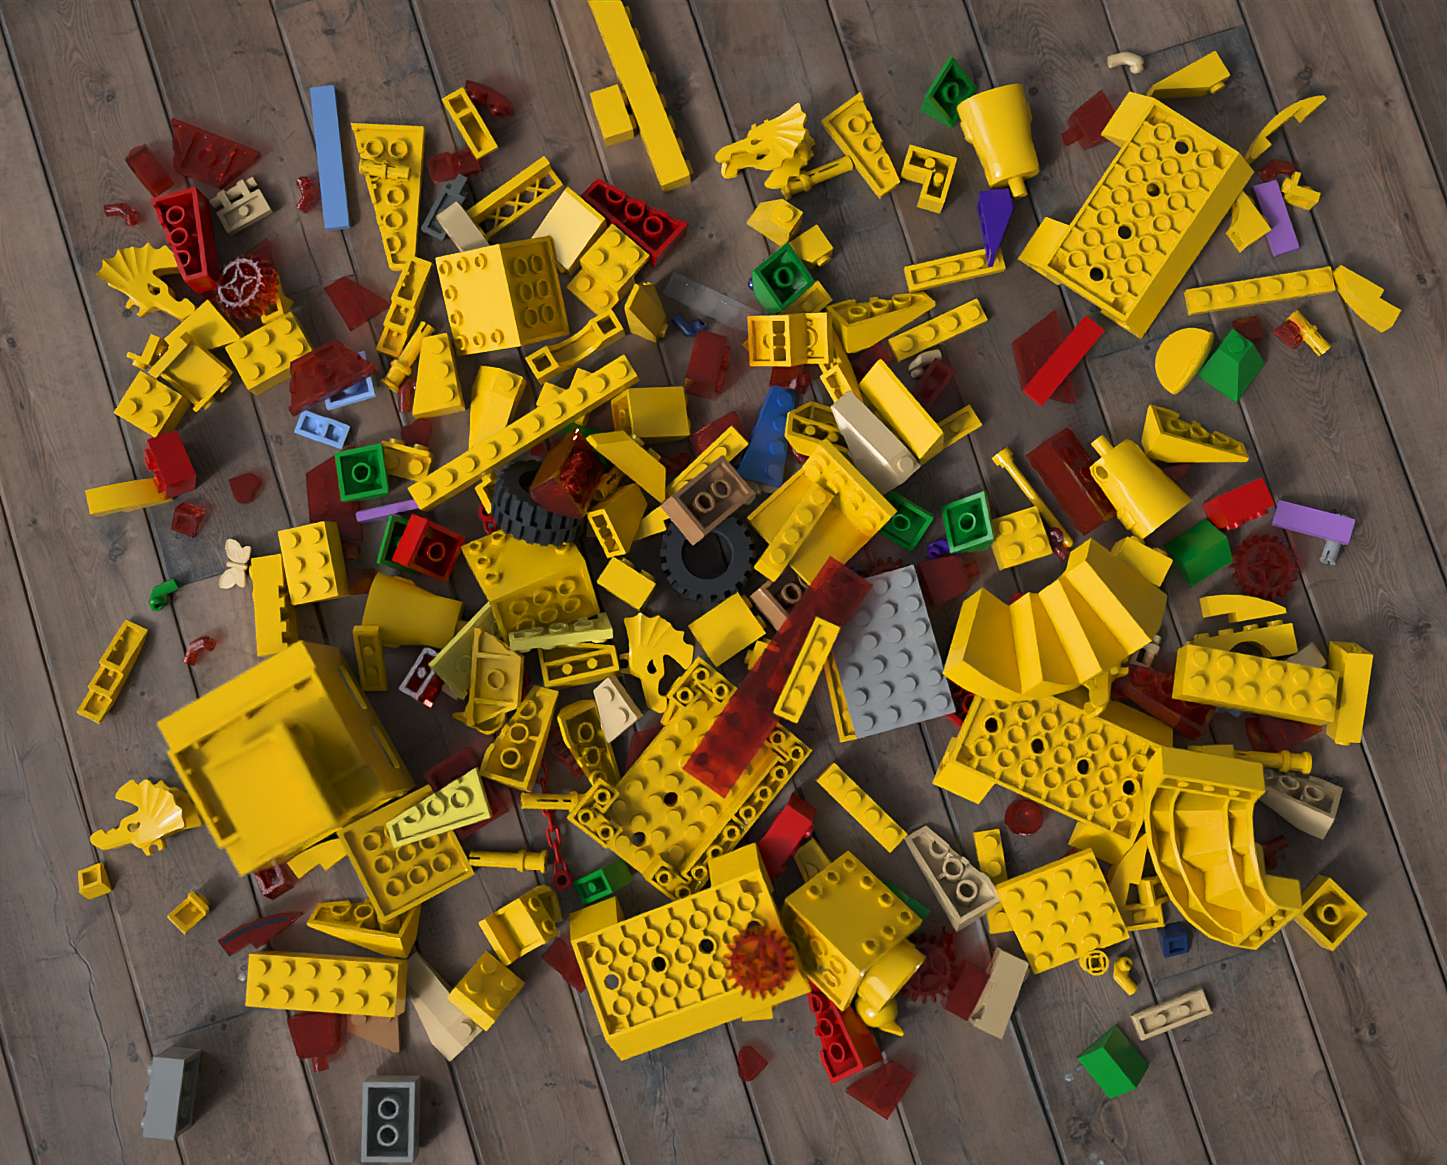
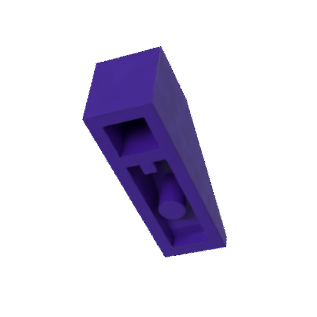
(994, 215)

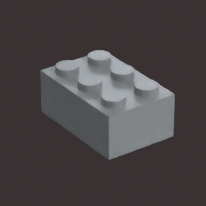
(171, 1093)
(391, 1118)

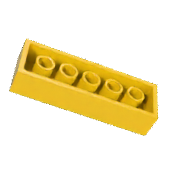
(1255, 685)
(326, 983)

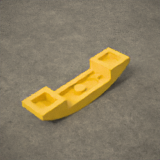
(1299, 110)

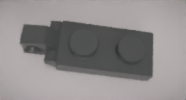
(447, 197)

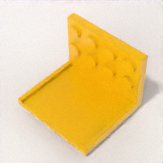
(503, 296)
(843, 527)
(531, 582)
(275, 792)
(844, 926)

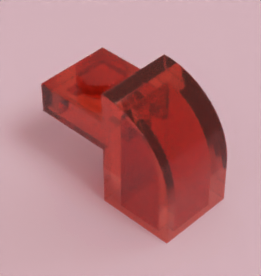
(149, 170)

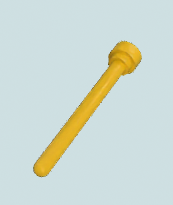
(1005, 459)

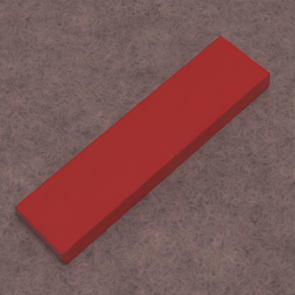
(1063, 361)

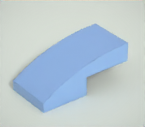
(322, 429)

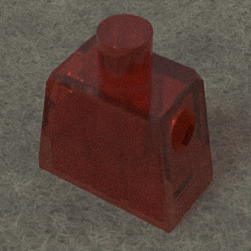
(1089, 122)
(946, 578)
(316, 1036)

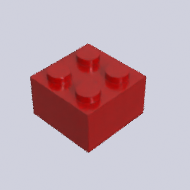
(170, 465)
(1239, 505)
(428, 548)

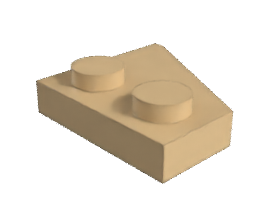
(615, 708)

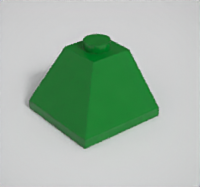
(780, 279)
(1232, 365)

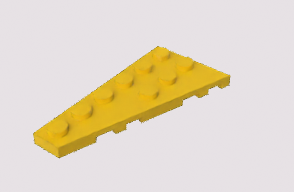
(395, 200)

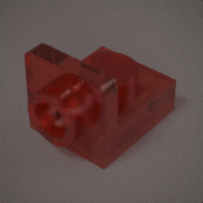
(790, 377)

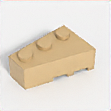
(1000, 992)

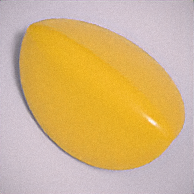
(1182, 357)

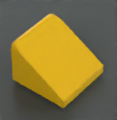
(94, 881)

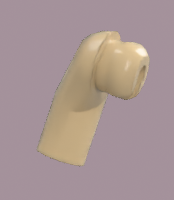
(1128, 58)
(921, 360)

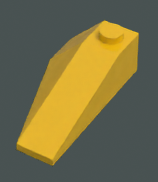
(646, 313)
(870, 322)
(493, 402)
(1175, 440)
(519, 748)

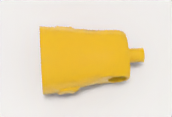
(1001, 135)
(1136, 486)
(411, 614)
(889, 974)

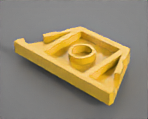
(494, 678)

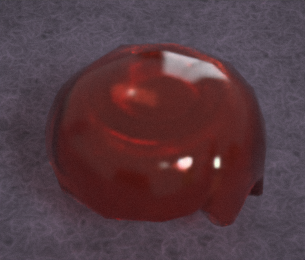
(1023, 817)

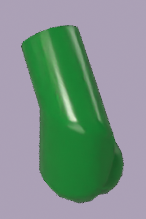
(160, 594)

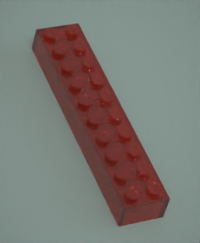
(749, 713)

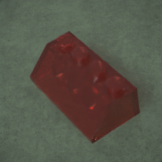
(1067, 474)
(568, 476)

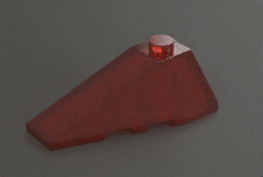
(1154, 693)

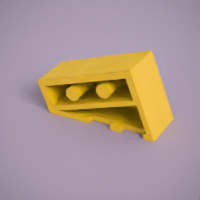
(578, 665)

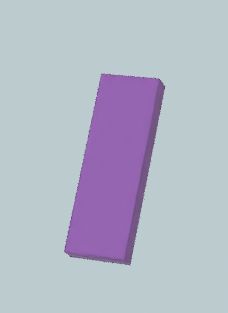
(1272, 206)
(383, 512)
(1313, 522)

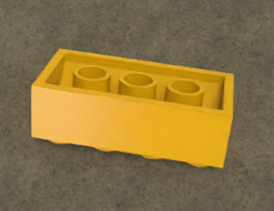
(901, 413)

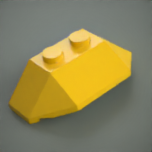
(810, 426)
(633, 460)

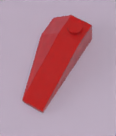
(843, 1036)

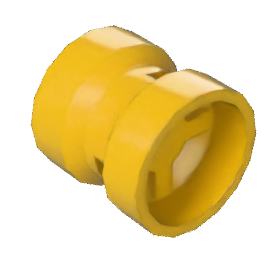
(1090, 959)

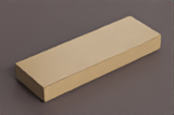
(1171, 1014)

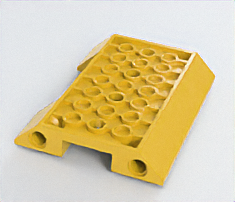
(1164, 228)
(1113, 744)
(700, 822)
(693, 990)

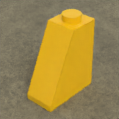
(777, 221)
(209, 327)
(618, 519)

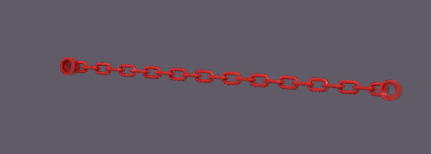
(565, 872)

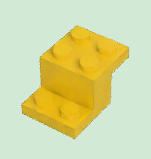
(608, 271)
(790, 339)

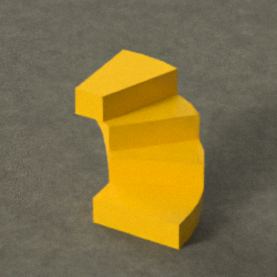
(1060, 635)
(1206, 846)

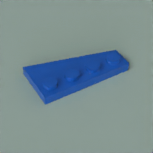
(766, 453)

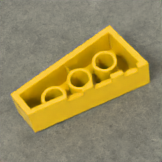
(272, 606)

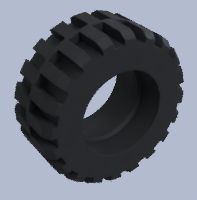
(522, 516)
(717, 588)

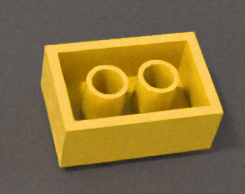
(266, 353)
(314, 563)

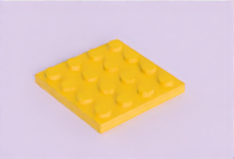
(404, 874)
(1062, 911)

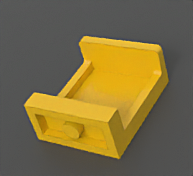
(193, 371)
(728, 629)
(519, 927)

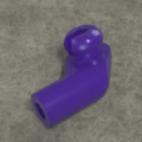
(938, 549)

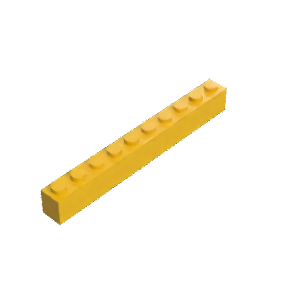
(641, 92)
(524, 434)

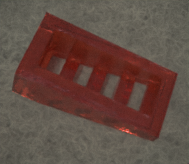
(561, 757)

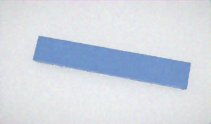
(330, 158)

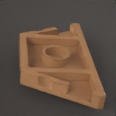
(377, 1029)

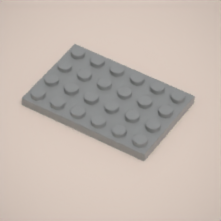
(891, 658)

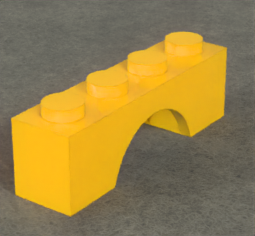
(1246, 223)
(594, 337)
(793, 532)
(1272, 641)
(861, 807)

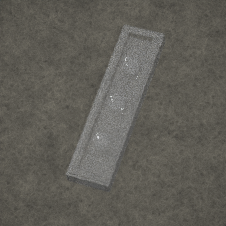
(709, 302)

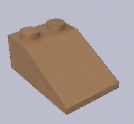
(707, 500)
(779, 598)

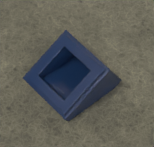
(1173, 939)

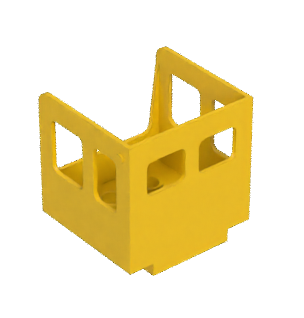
(288, 686)

